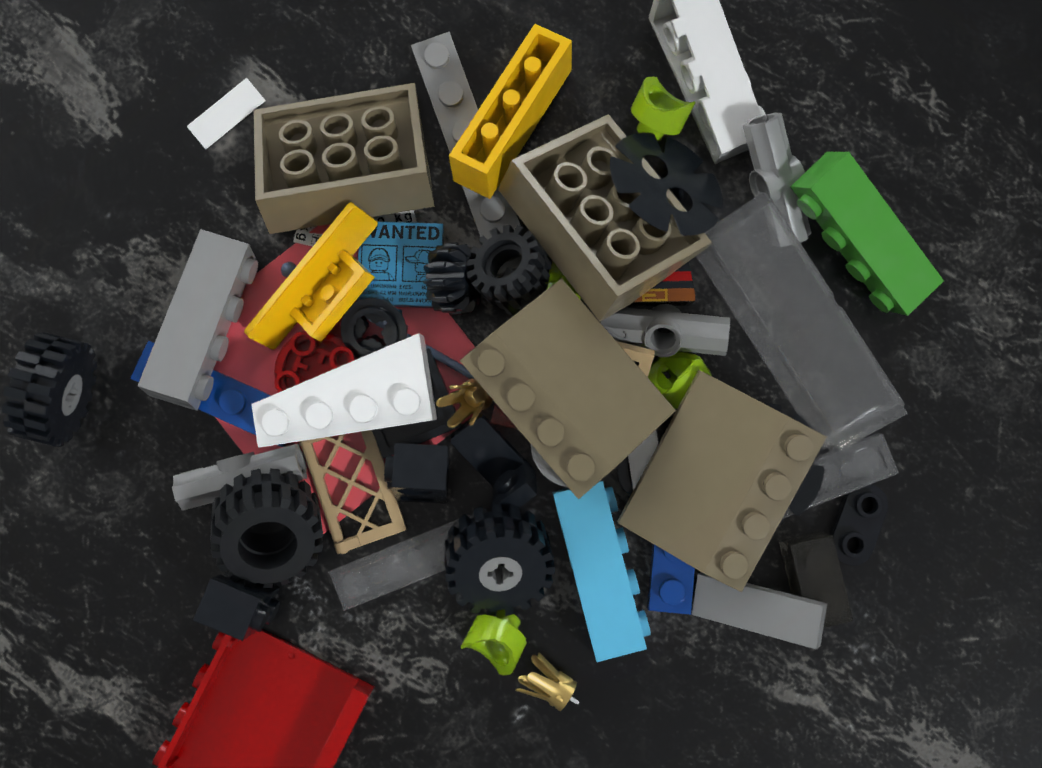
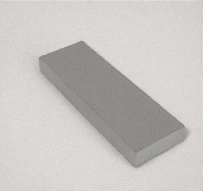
(761, 611)

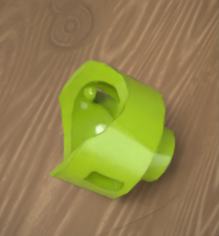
(659, 110)
(682, 369)
(497, 640)

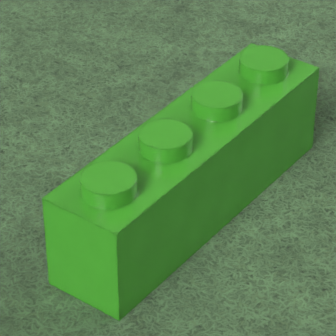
(866, 233)

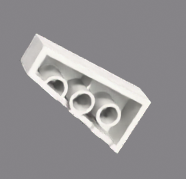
(708, 71)
(363, 395)

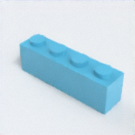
(600, 572)

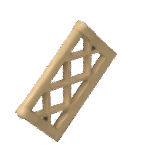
(331, 511)

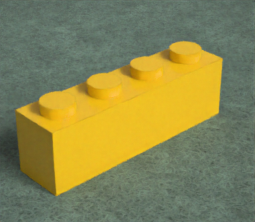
(511, 111)

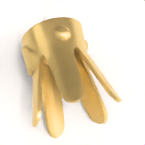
(471, 400)
(555, 689)

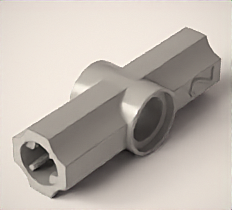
(776, 169)
(689, 331)
(204, 484)

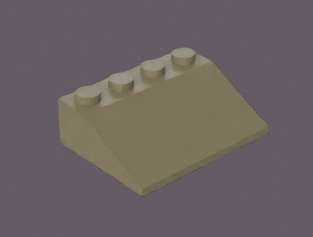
(338, 152)
(587, 226)
(568, 387)
(721, 480)

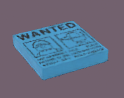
(397, 258)

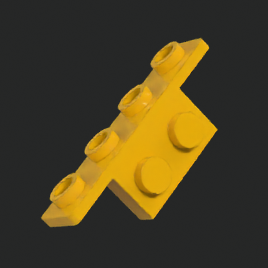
(320, 285)

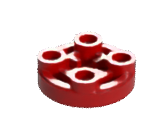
(308, 358)

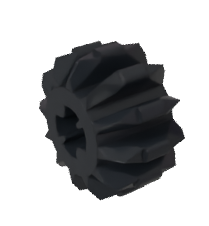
(448, 279)

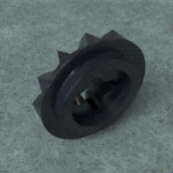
(355, 325)

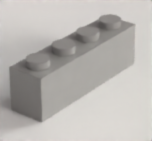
(199, 320)

